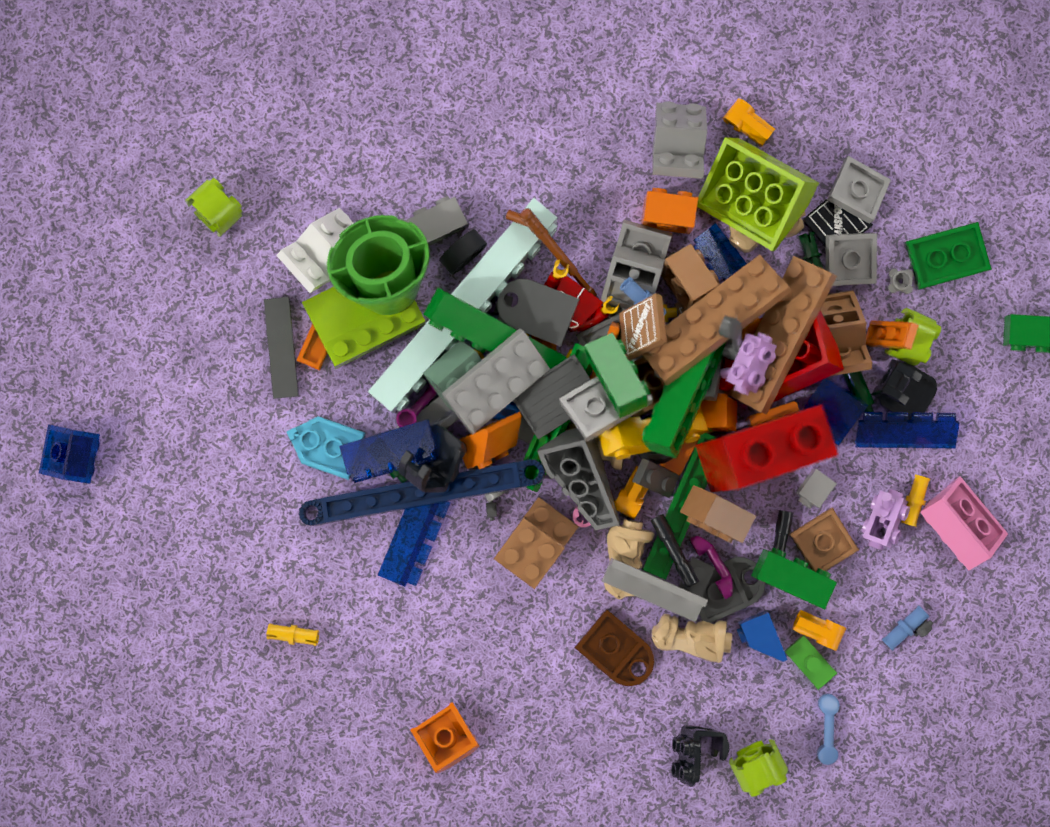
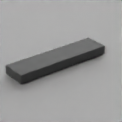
(281, 347)

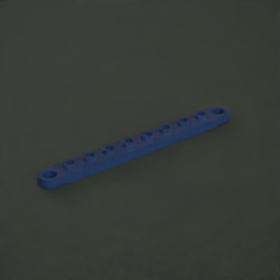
(408, 496)

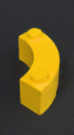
(626, 436)

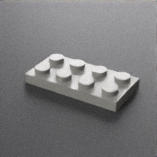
(495, 381)

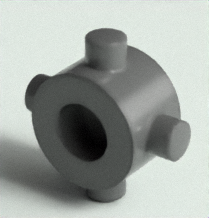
(491, 510)
(924, 629)

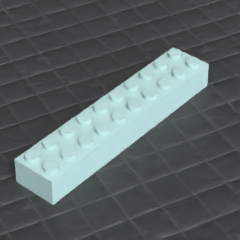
(478, 288)

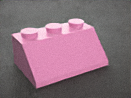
(964, 524)

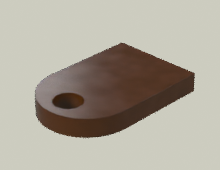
(615, 649)

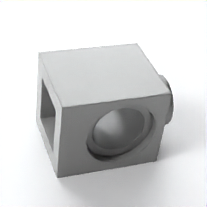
(815, 489)

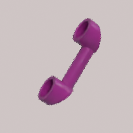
(408, 416)
(701, 547)

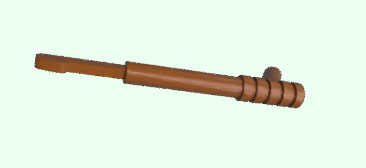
(529, 219)

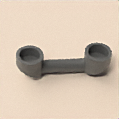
(731, 329)

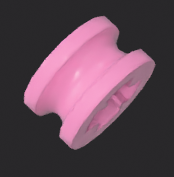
(575, 514)

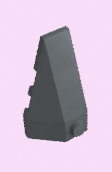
(582, 476)

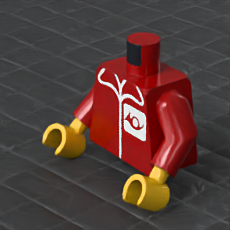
(589, 309)

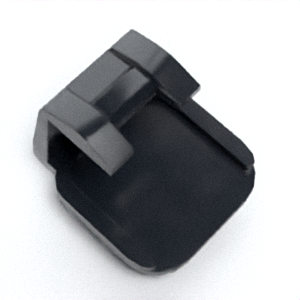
(905, 388)
(439, 471)
(689, 750)

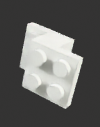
(309, 253)

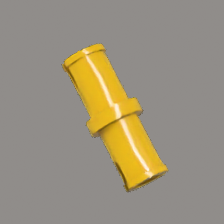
(916, 499)
(292, 634)

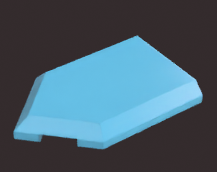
(319, 443)

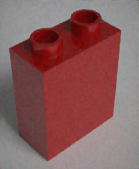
(767, 450)

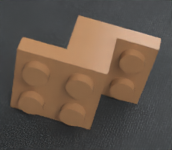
(848, 329)
(536, 543)

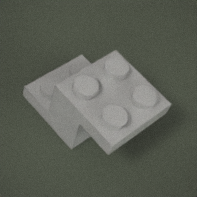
(679, 140)
(637, 255)

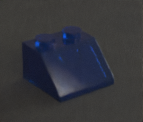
(840, 407)
(69, 454)

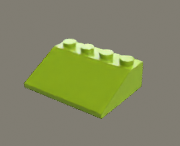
(755, 192)
(353, 330)

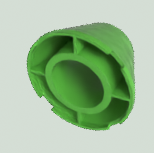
(377, 247)

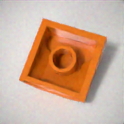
(445, 738)

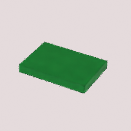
(948, 255)

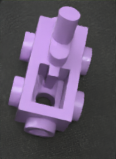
(751, 363)
(887, 513)

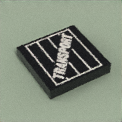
(831, 219)

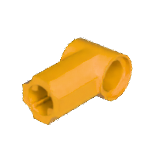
(745, 119)
(631, 497)
(823, 631)

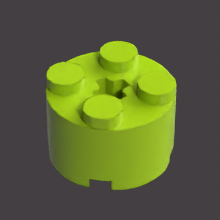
(214, 207)
(926, 333)
(759, 767)

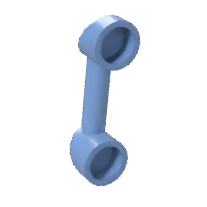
(829, 706)

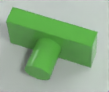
(810, 662)

